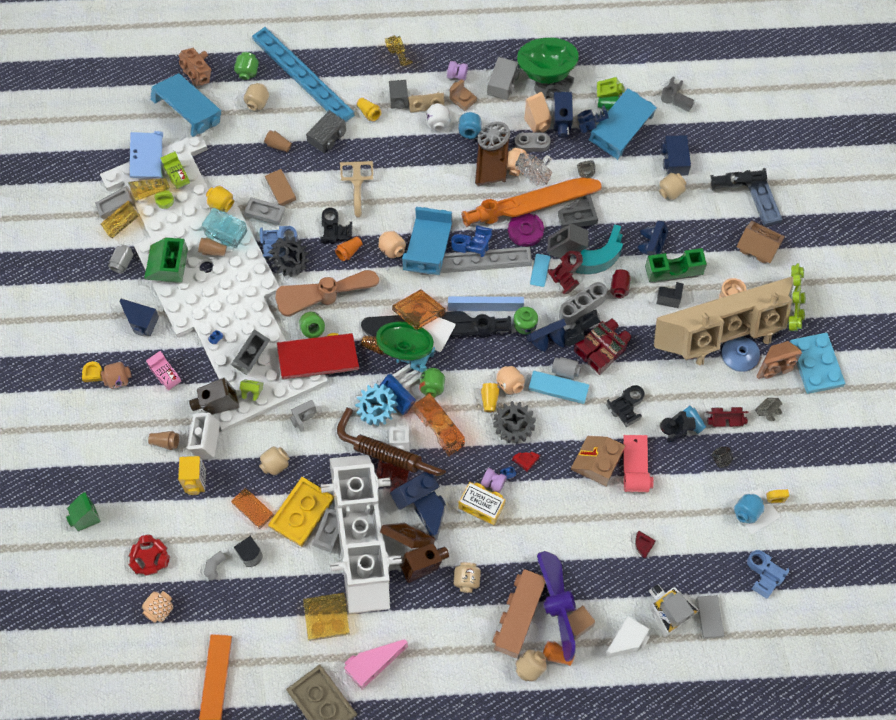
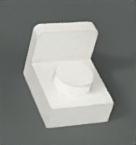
(399, 437)

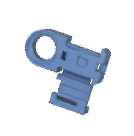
(270, 237)
(771, 573)

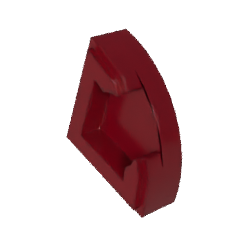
(643, 544)

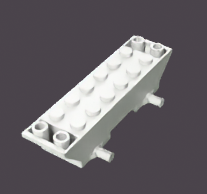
(359, 527)

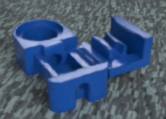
(478, 244)

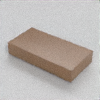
(280, 187)

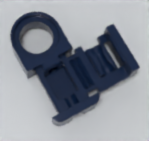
(587, 119)

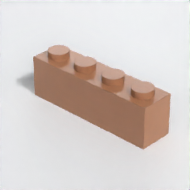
(520, 613)

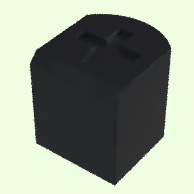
(249, 552)

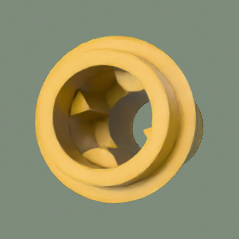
(369, 109)
(489, 396)

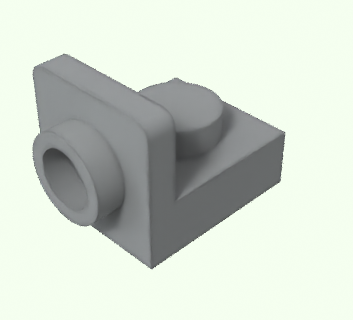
(303, 411)

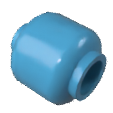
(470, 125)
(749, 508)

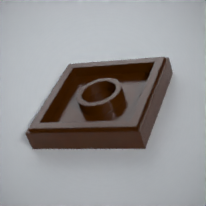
(407, 535)

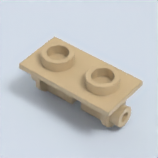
(424, 102)

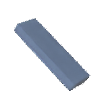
(765, 204)

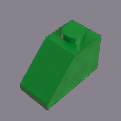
(82, 513)

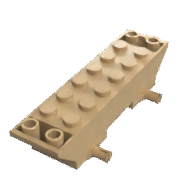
(705, 326)

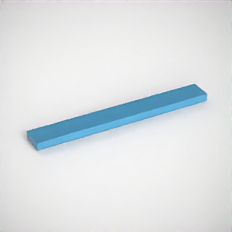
(302, 74)

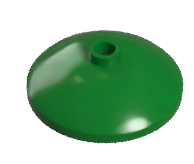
(404, 341)

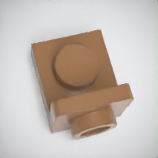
(462, 96)

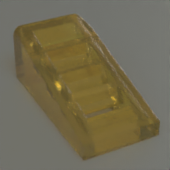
(145, 188)

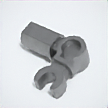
(669, 95)

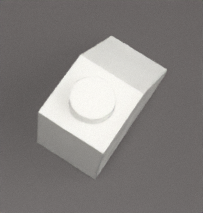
(629, 638)

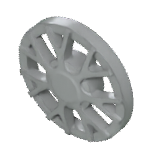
(493, 135)

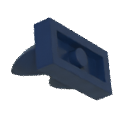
(657, 236)
(555, 331)

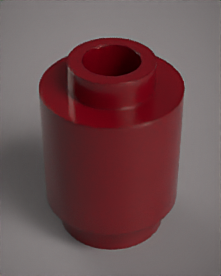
(620, 283)

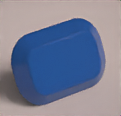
(215, 337)
(509, 472)

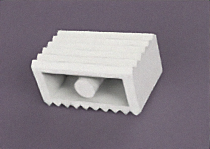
(203, 435)

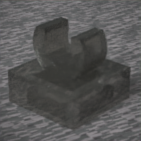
(768, 407)

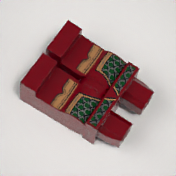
(602, 345)

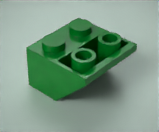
(167, 260)

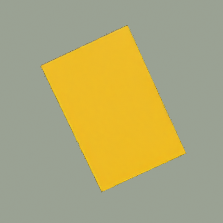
(301, 512)

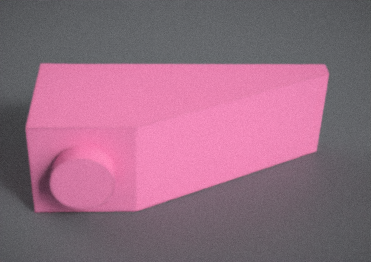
(371, 663)

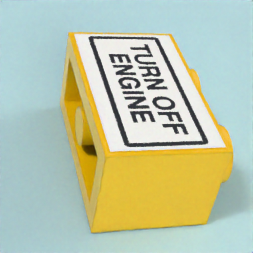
(192, 474)
(482, 503)

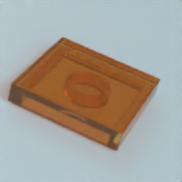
(418, 309)

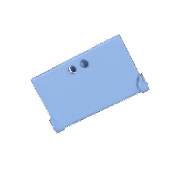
(147, 160)

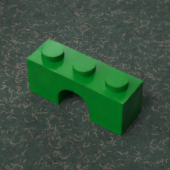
(688, 265)

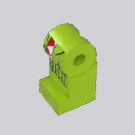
(175, 170)

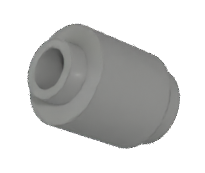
(120, 259)
(566, 368)

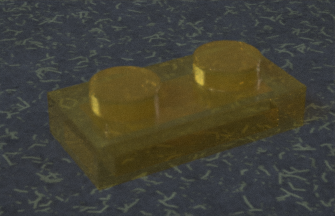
(120, 219)

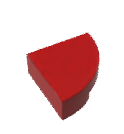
(526, 460)

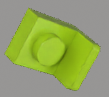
(609, 88)

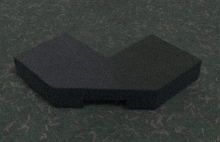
(584, 322)

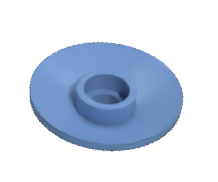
(740, 361)

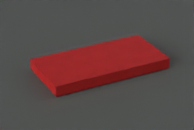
(317, 356)

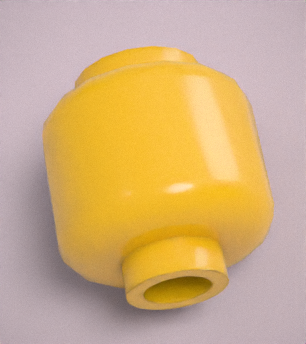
(220, 198)

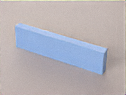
(479, 303)

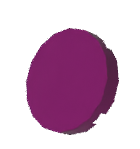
(526, 230)

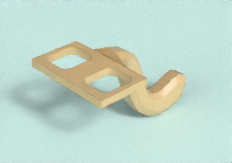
(357, 180)

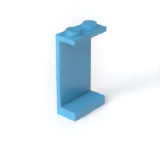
(187, 102)
(624, 122)
(428, 241)

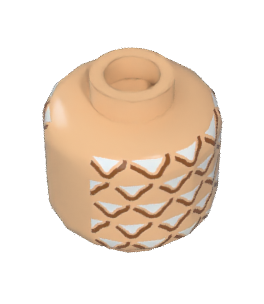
(157, 606)

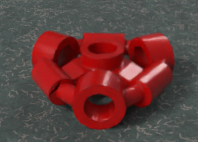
(148, 555)

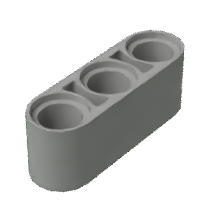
(587, 296)

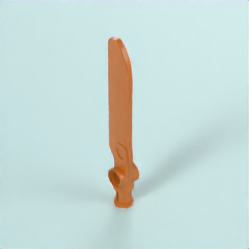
(491, 210)

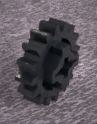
(280, 252)

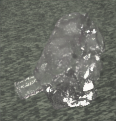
(534, 168)

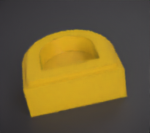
(92, 372)
(777, 496)

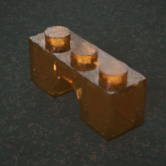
(445, 430)

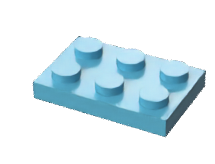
(818, 363)

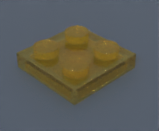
(326, 616)

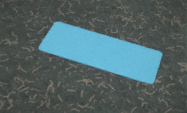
(540, 270)

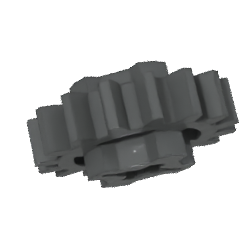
(507, 422)

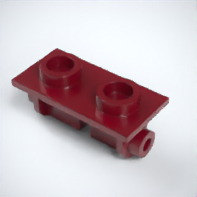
(719, 417)

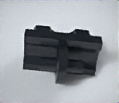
(677, 426)

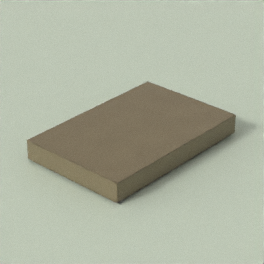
(320, 697)

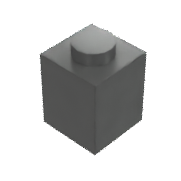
(398, 94)

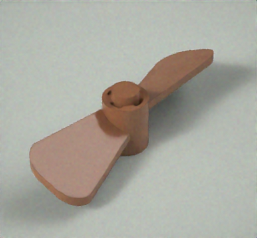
(296, 298)

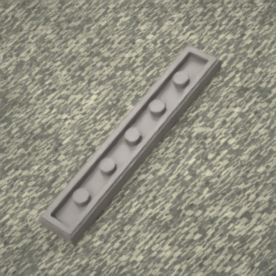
(492, 260)

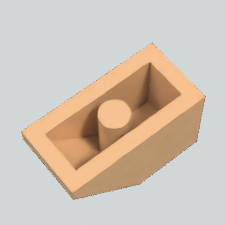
(537, 113)

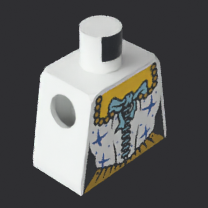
(660, 618)

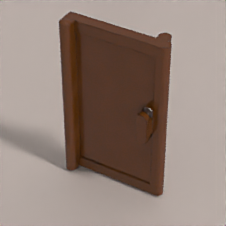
(491, 164)

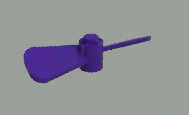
(559, 602)

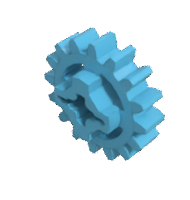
(376, 396)

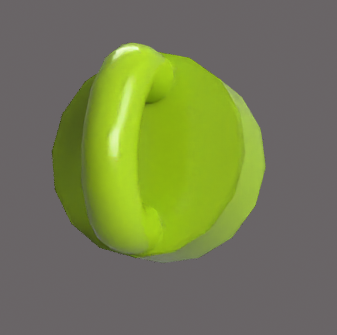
(164, 199)

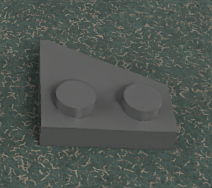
(578, 213)

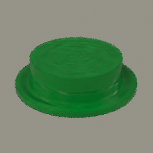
(547, 59)

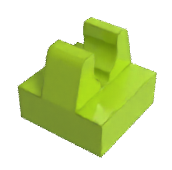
(250, 385)

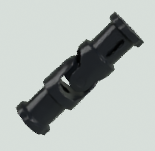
(741, 179)

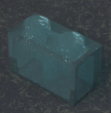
(224, 228)

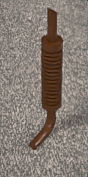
(384, 451)

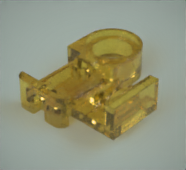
(393, 46)

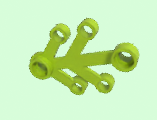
(798, 298)

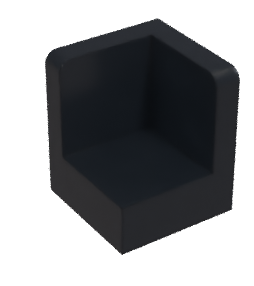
(669, 296)

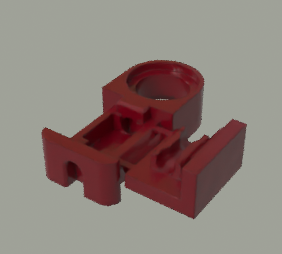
(563, 271)

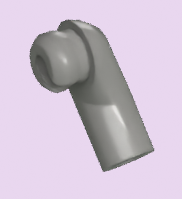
(211, 565)

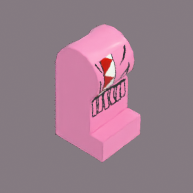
(163, 371)

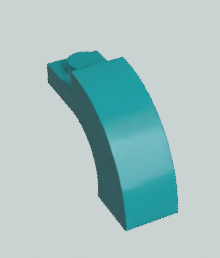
(602, 259)

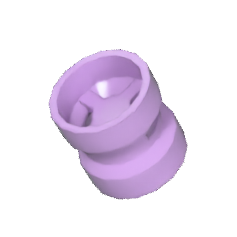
(456, 69)
(493, 480)

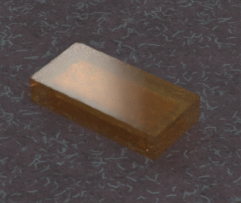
(252, 508)

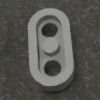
(532, 142)

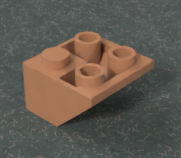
(779, 359)

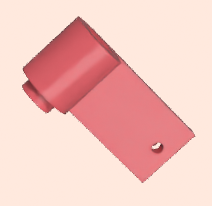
(636, 464)

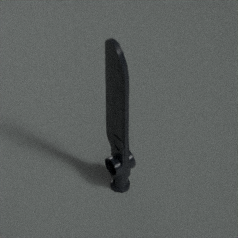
(463, 324)

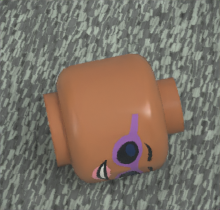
(116, 375)

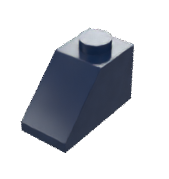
(140, 317)
(431, 512)

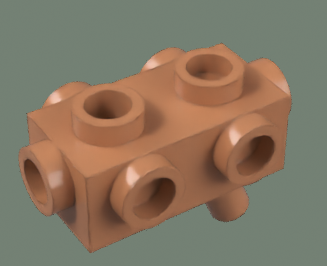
(195, 66)

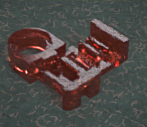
(398, 475)

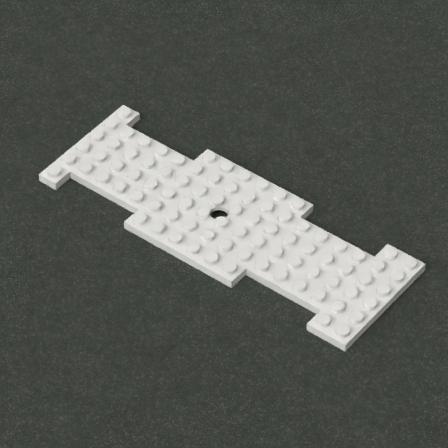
(223, 300)

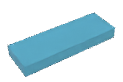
(558, 387)

